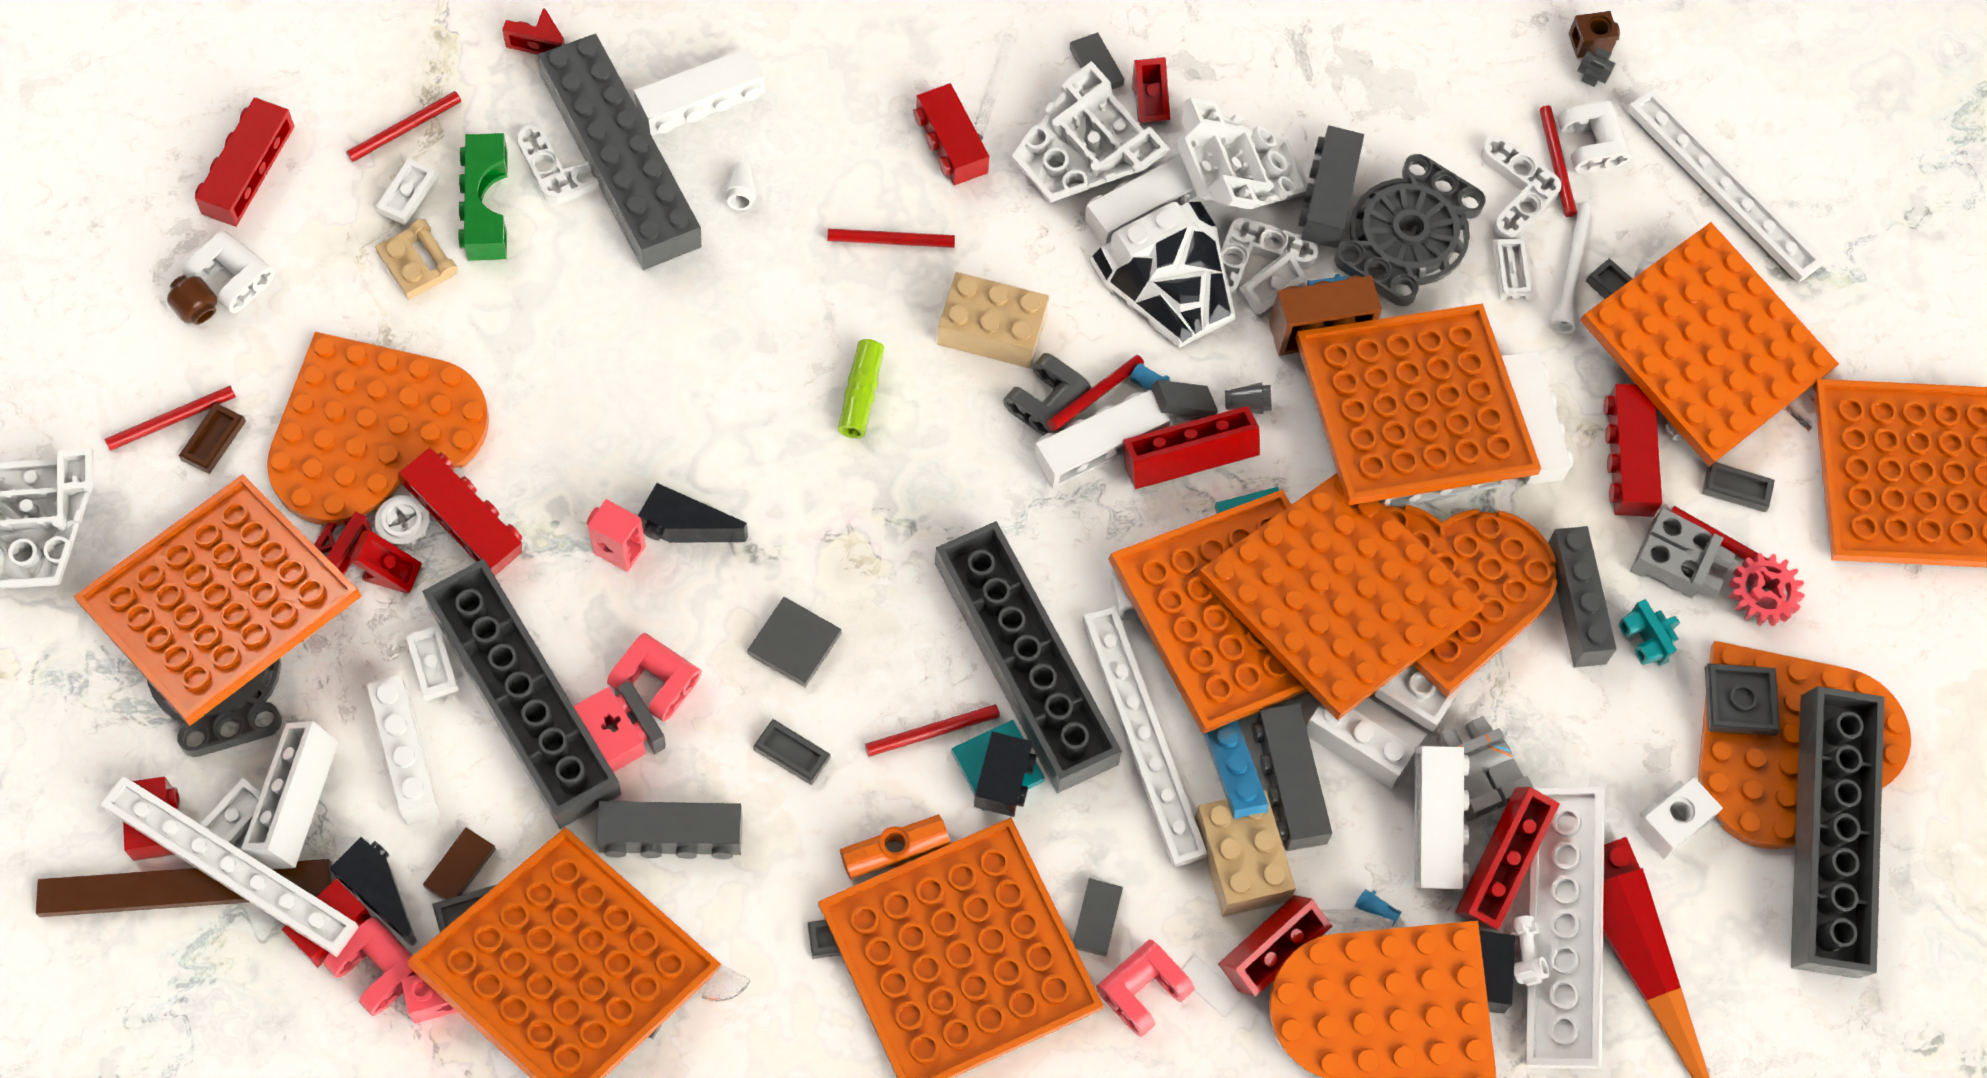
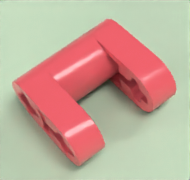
(651, 655)
(385, 952)
(1132, 975)

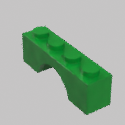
(485, 164)

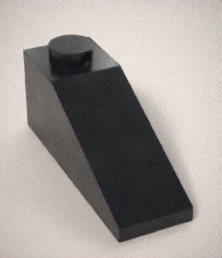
(685, 520)
(371, 879)

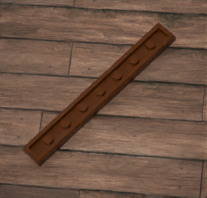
(157, 890)

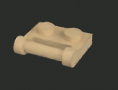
(408, 266)

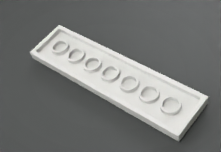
(1568, 907)

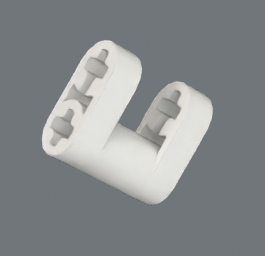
(1611, 144)
(250, 271)

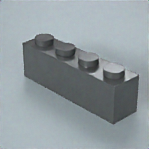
(1332, 186)
(1582, 598)
(1292, 776)
(669, 829)

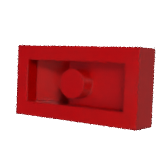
(530, 38)
(1151, 89)
(385, 563)

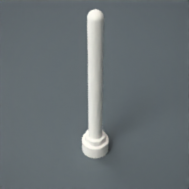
(1564, 317)

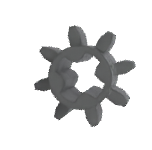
(1596, 67)

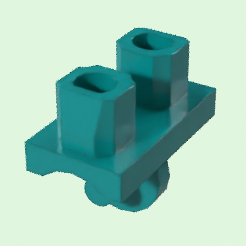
(1654, 630)

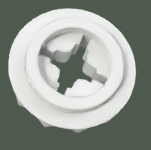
(409, 508)

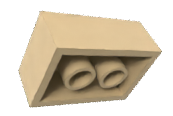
(993, 320)
(1244, 858)

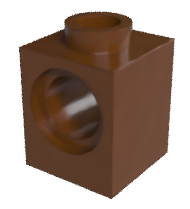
(1593, 31)

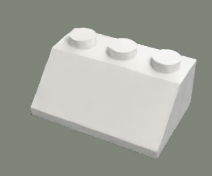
(1368, 739)

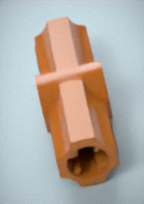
(873, 855)

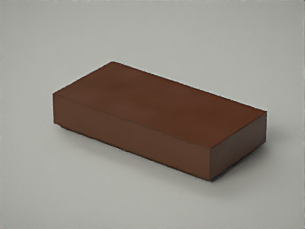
(212, 438)
(459, 865)

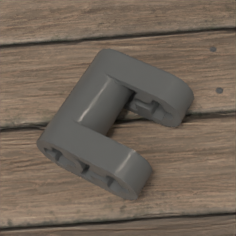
(1066, 386)

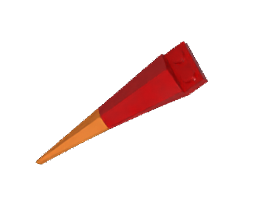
(1640, 945)

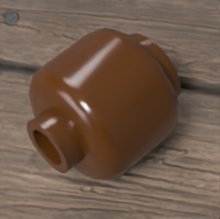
(192, 299)

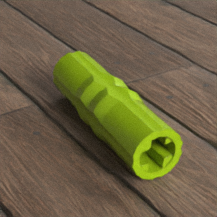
(861, 388)

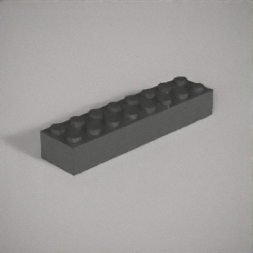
(620, 151)
(1027, 657)
(522, 693)
(1838, 833)

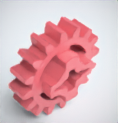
(1763, 575)

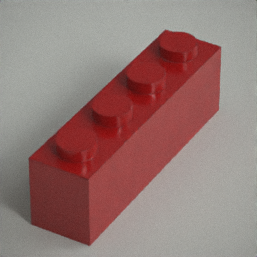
(244, 161)
(1191, 447)
(1633, 452)
(461, 511)
(1507, 857)

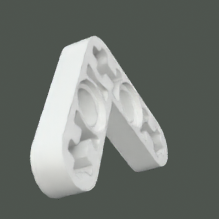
(556, 173)
(1530, 191)
(1246, 246)

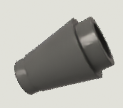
(1254, 396)

